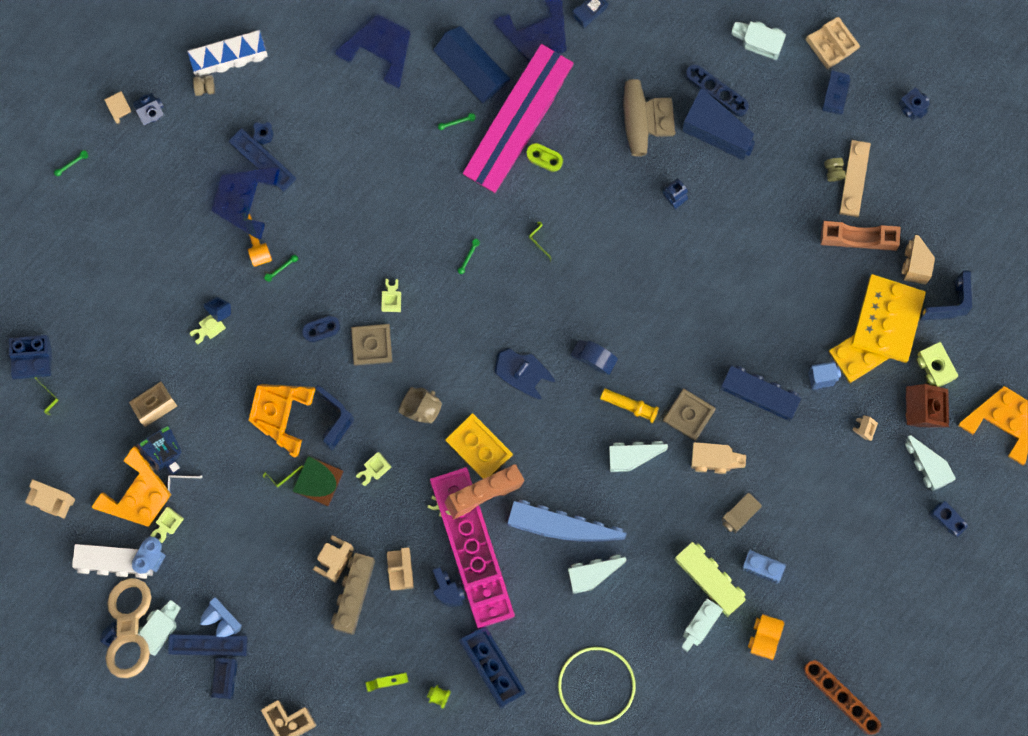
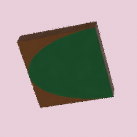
(318, 481)

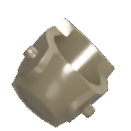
(420, 405)

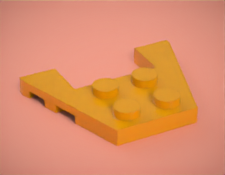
(272, 409)
(1007, 412)
(143, 498)

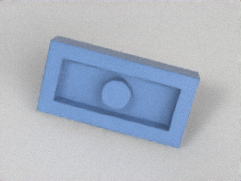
(216, 612)

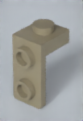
(741, 513)

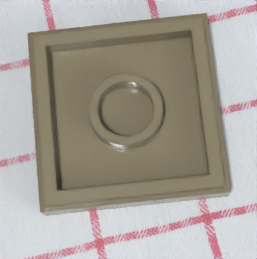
(371, 344)
(689, 414)

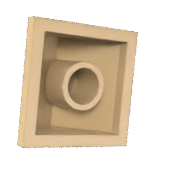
(152, 404)

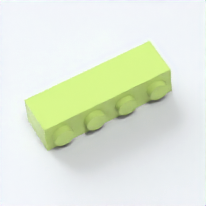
(710, 579)

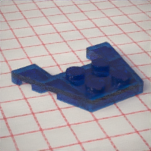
(546, 32)
(383, 40)
(236, 197)

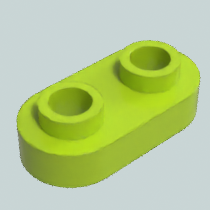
(545, 157)

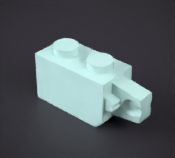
(760, 38)
(701, 624)
(159, 626)

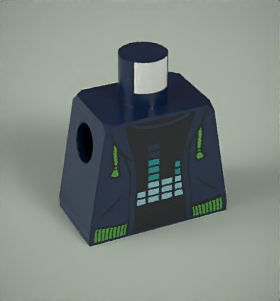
(161, 450)

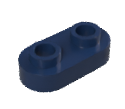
(320, 327)

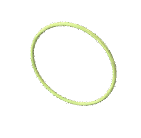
(633, 685)

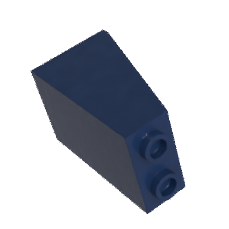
(718, 127)

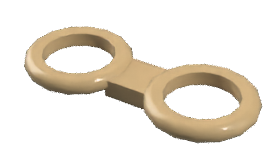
(128, 628)

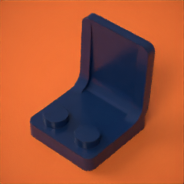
(963, 286)
(334, 435)

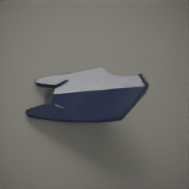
(521, 371)

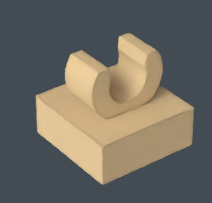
(866, 428)

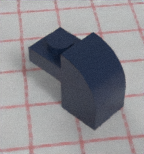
(595, 356)

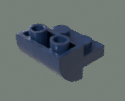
(30, 357)
(447, 594)

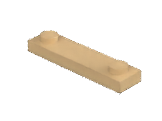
(855, 178)

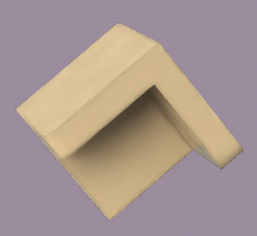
(118, 106)

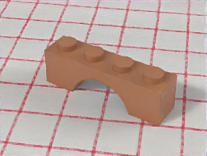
(871, 238)
(483, 490)

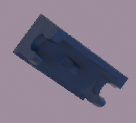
(836, 93)
(224, 678)

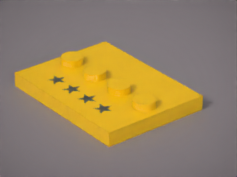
(888, 318)

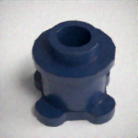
(263, 128)

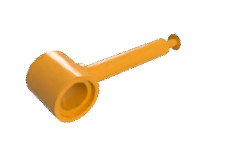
(259, 252)

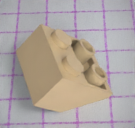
(920, 262)

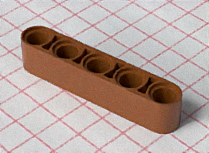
(851, 701)

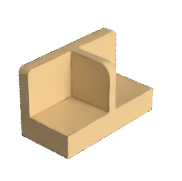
(400, 569)

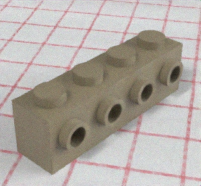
(354, 593)

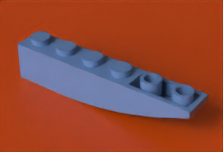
(559, 525)

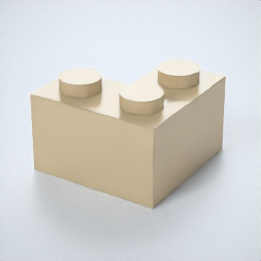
(287, 725)

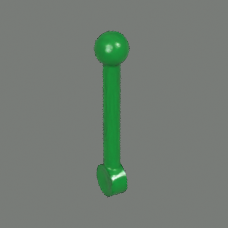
(471, 117)
(83, 154)
(475, 243)
(268, 277)

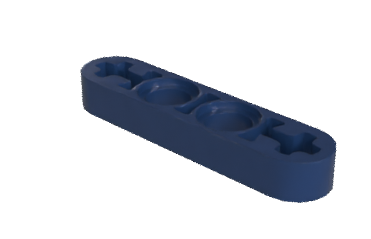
(715, 92)

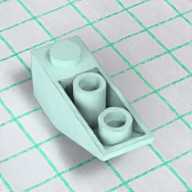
(627, 458)
(934, 468)
(589, 576)

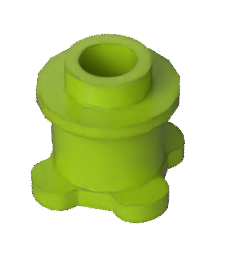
(438, 696)

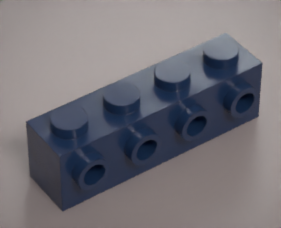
(761, 393)

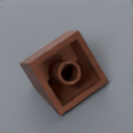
(927, 406)

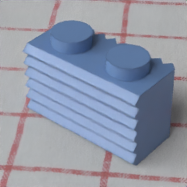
(824, 375)
(763, 566)

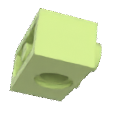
(937, 354)

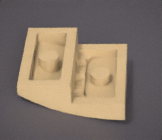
(832, 42)

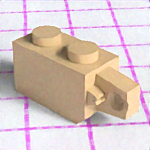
(715, 458)

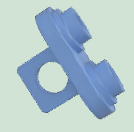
(148, 556)

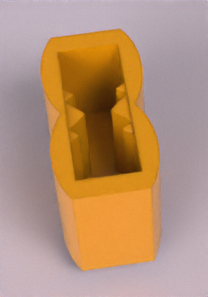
(766, 637)

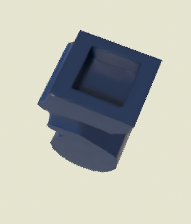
(675, 193)

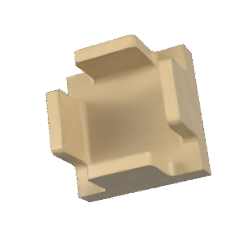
(49, 499)
(334, 559)

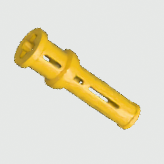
(639, 408)

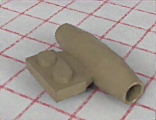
(645, 117)

